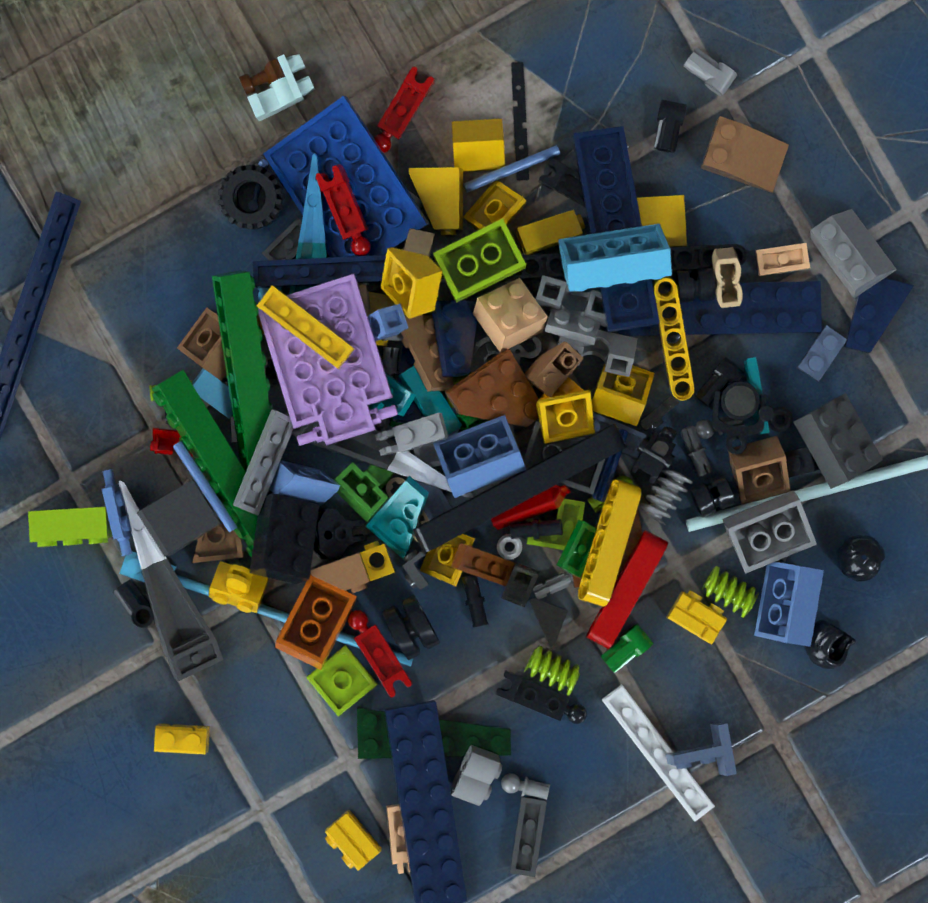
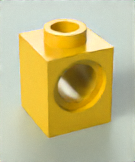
(377, 572)

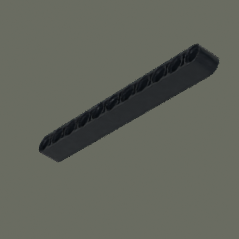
(694, 252)

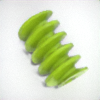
(730, 591)
(553, 669)

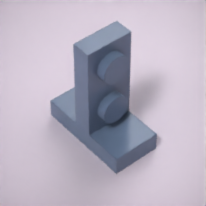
(706, 754)

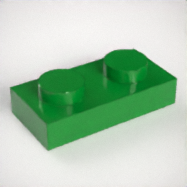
(577, 549)

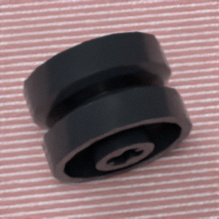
(408, 628)

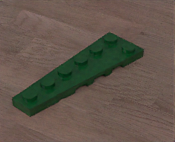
(456, 736)

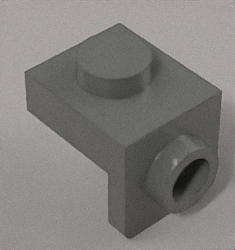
(414, 576)

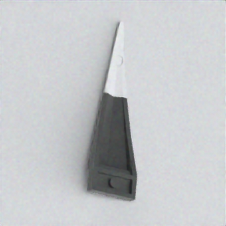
(366, 449)
(180, 626)

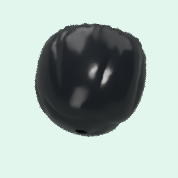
(851, 559)
(824, 641)

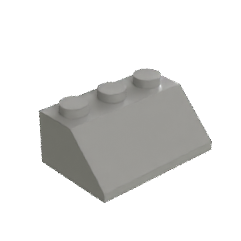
(851, 252)
(769, 531)

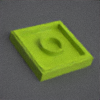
(342, 680)

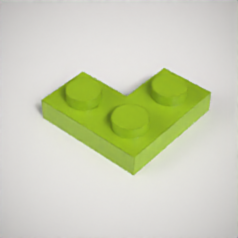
(569, 513)

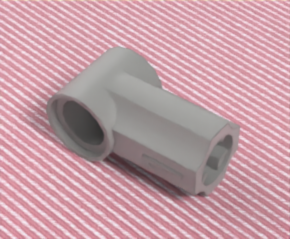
(715, 75)

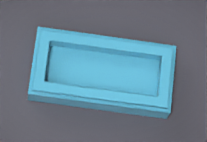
(213, 392)

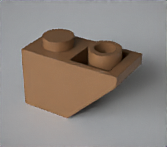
(553, 368)

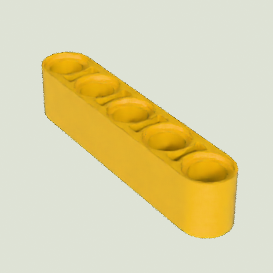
(676, 349)
(609, 543)

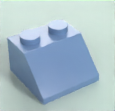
(303, 483)

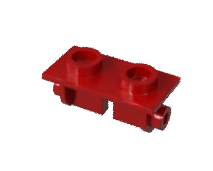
(164, 441)

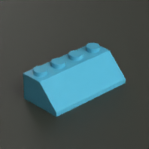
(615, 257)

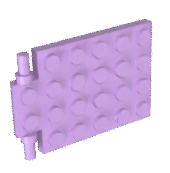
(314, 386)

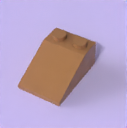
(744, 154)

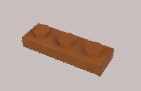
(482, 564)

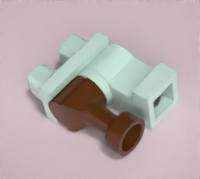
(283, 89)

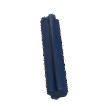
(607, 473)

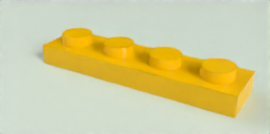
(305, 327)

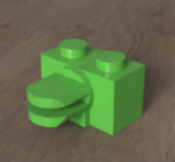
(364, 488)

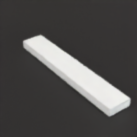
(655, 751)

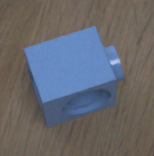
(387, 322)

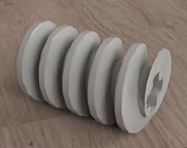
(665, 495)

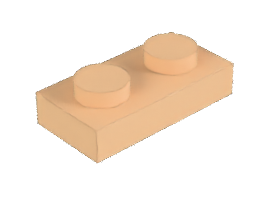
(782, 259)

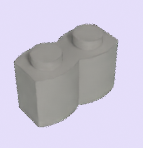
(476, 775)

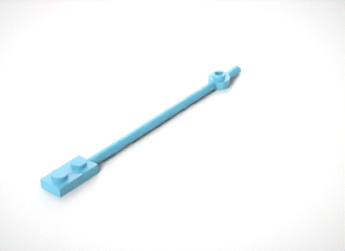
(132, 569)

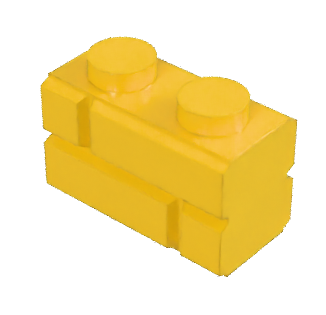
(697, 617)
(181, 738)
(352, 840)

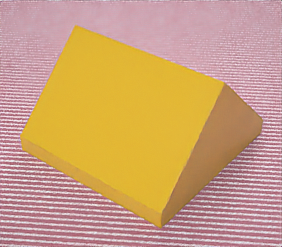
(478, 144)
(494, 205)
(566, 416)
(439, 560)

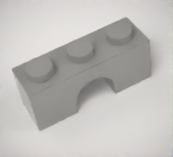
(556, 295)
(613, 348)

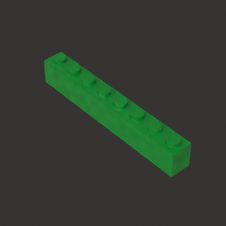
(243, 358)
(208, 447)

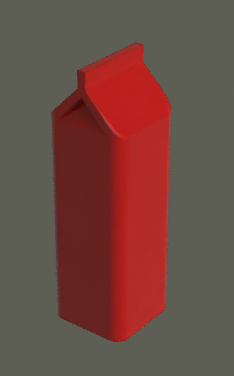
(537, 505)

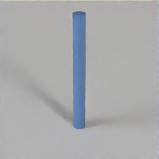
(511, 169)
(205, 486)

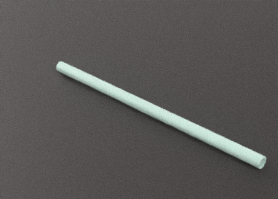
(818, 490)

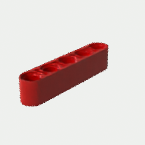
(627, 589)

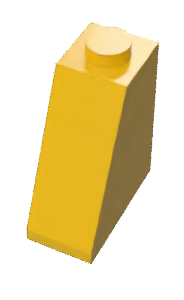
(441, 196)
(546, 232)

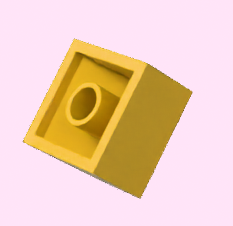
(411, 281)
(622, 395)

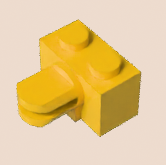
(237, 587)

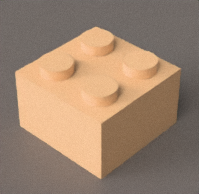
(510, 315)

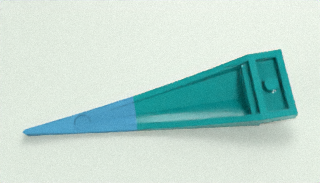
(312, 233)

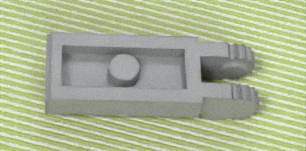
(414, 434)

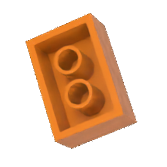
(315, 622)

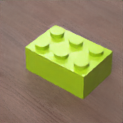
(479, 260)
(69, 525)

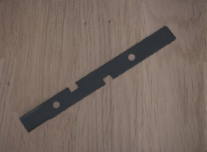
(519, 117)

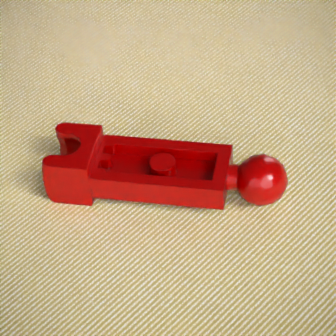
(402, 109)
(345, 209)
(378, 652)

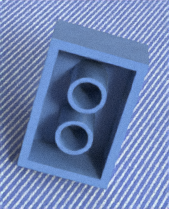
(479, 456)
(789, 603)

